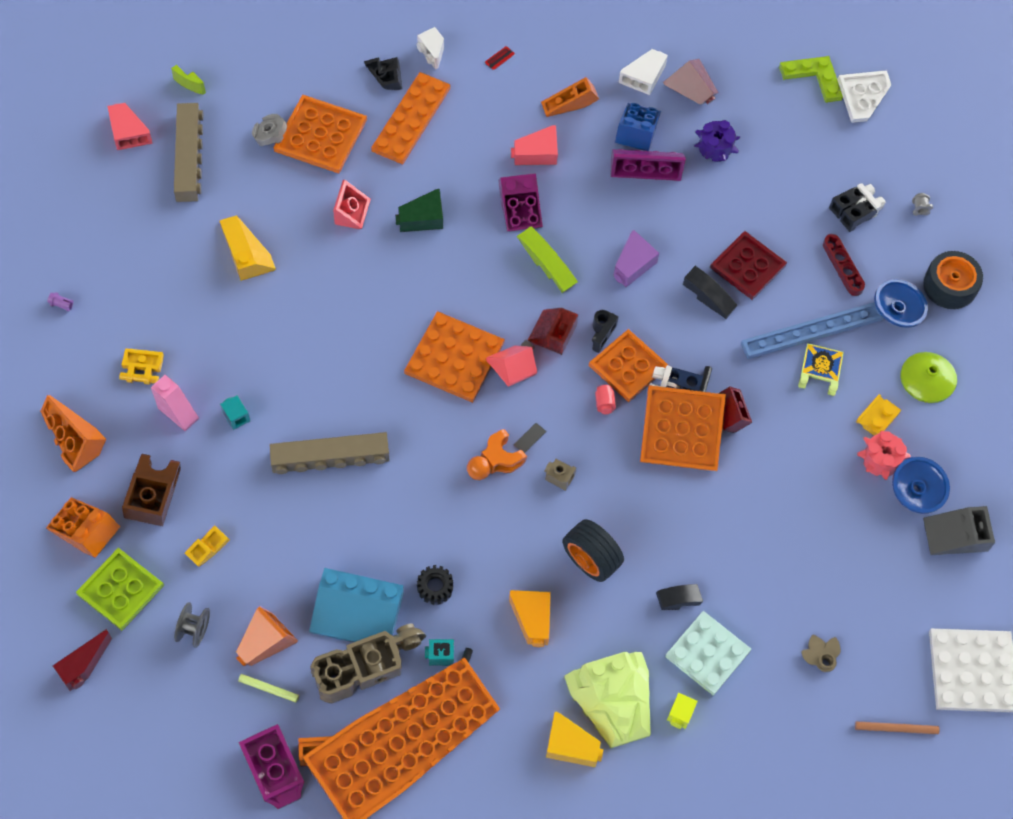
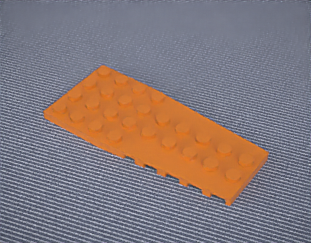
(400, 741)

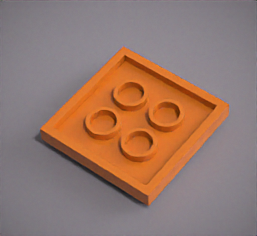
(627, 365)

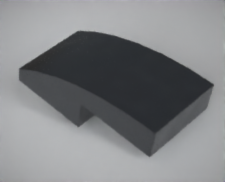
(678, 596)

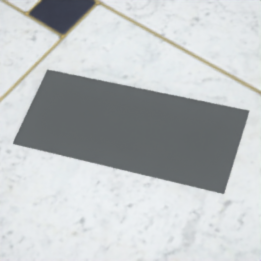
(530, 437)

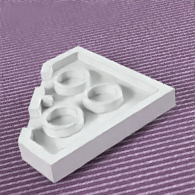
(863, 93)

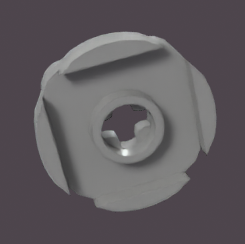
(269, 130)

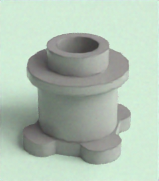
(921, 204)

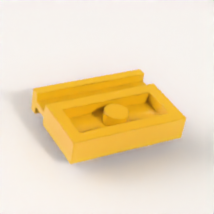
(878, 415)

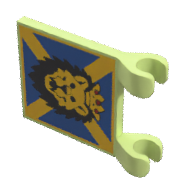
(823, 365)

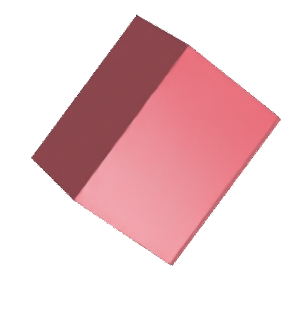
(350, 206)
(514, 364)

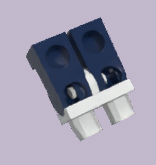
(677, 378)

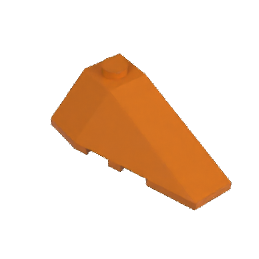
(73, 434)

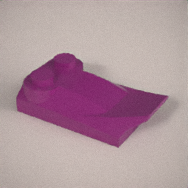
(273, 767)

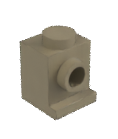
(560, 479)

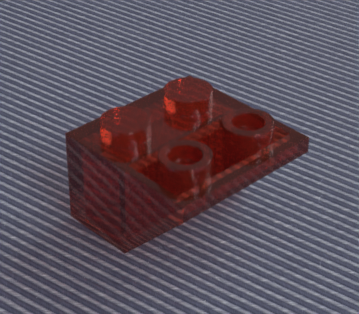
(554, 329)

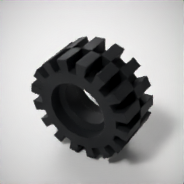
(435, 596)

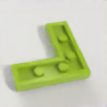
(819, 67)

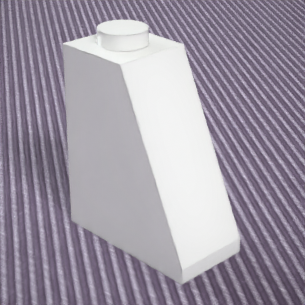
(644, 71)

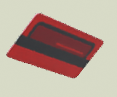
(499, 58)

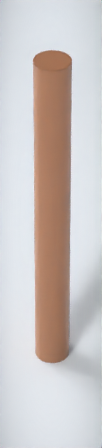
(891, 727)

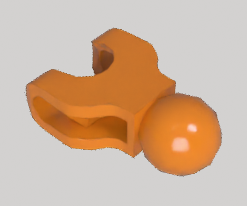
(495, 459)

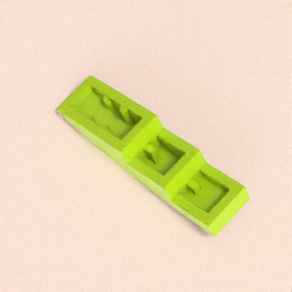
(547, 258)

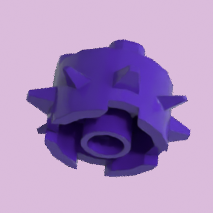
(717, 140)

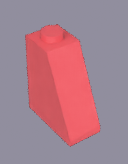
(127, 127)
(536, 148)

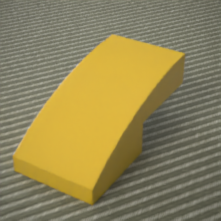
(207, 547)

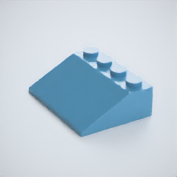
(355, 606)

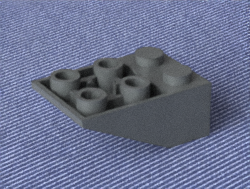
(959, 531)

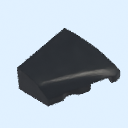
(386, 72)

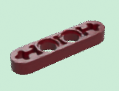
(847, 263)

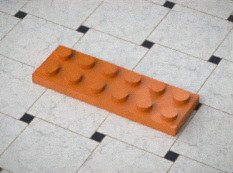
(410, 118)

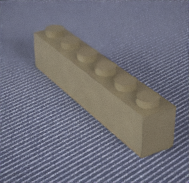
(187, 152)
(329, 452)

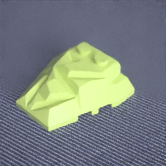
(614, 696)

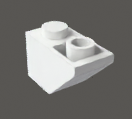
(431, 45)

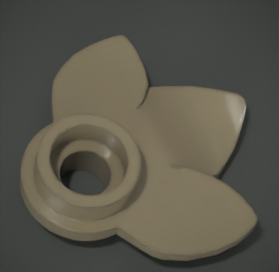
(821, 651)

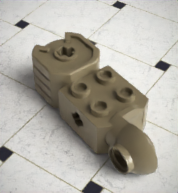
(363, 663)

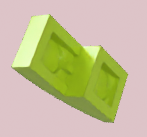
(190, 81)

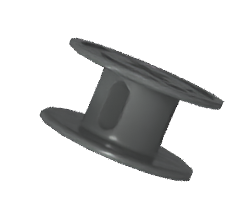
(192, 624)

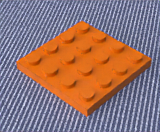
(321, 133)
(454, 356)
(682, 428)

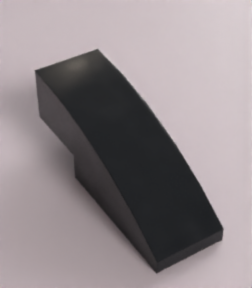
(709, 292)

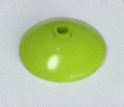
(924, 384)

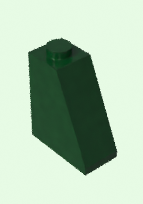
(421, 213)

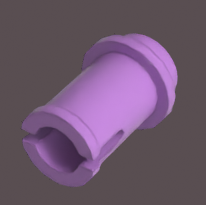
(56, 300)

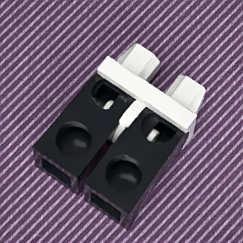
(856, 206)

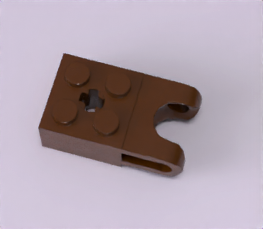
(150, 492)

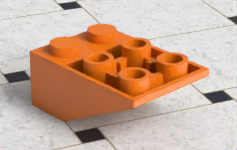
(83, 526)

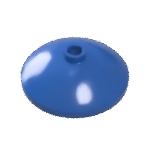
(901, 303)
(928, 478)

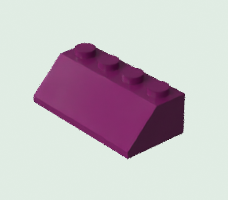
(647, 164)

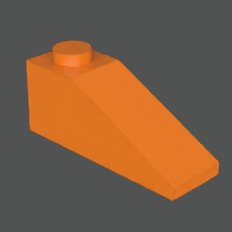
(571, 98)

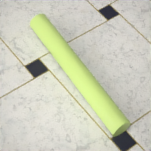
(268, 688)

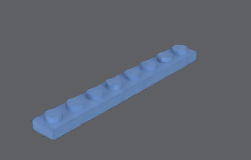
(811, 330)

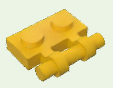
(141, 360)

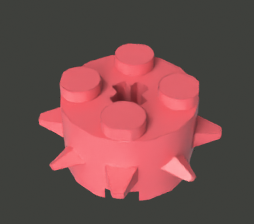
(883, 454)

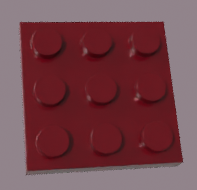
(748, 265)

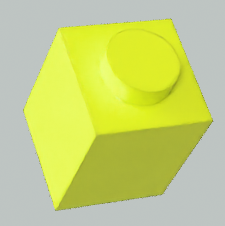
(681, 711)

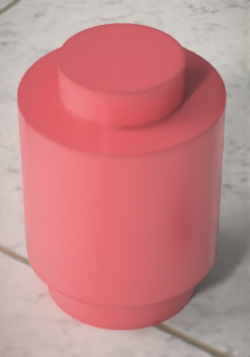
(605, 399)

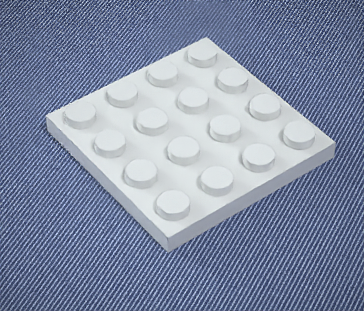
(972, 669)

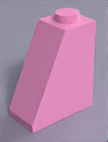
(173, 403)

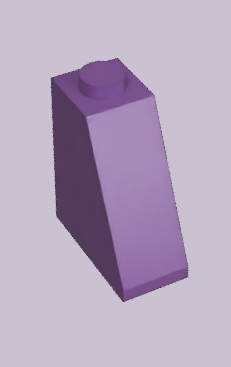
(635, 259)

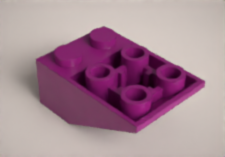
(520, 202)

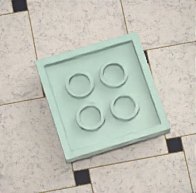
(708, 653)

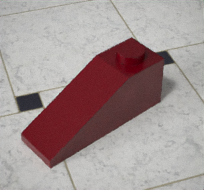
(80, 663)

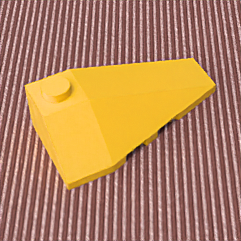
(246, 250)

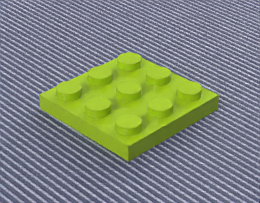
(120, 589)

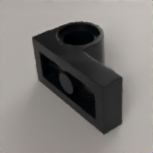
(603, 330)

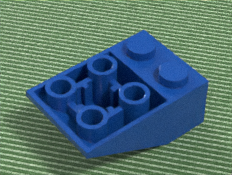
(637, 126)

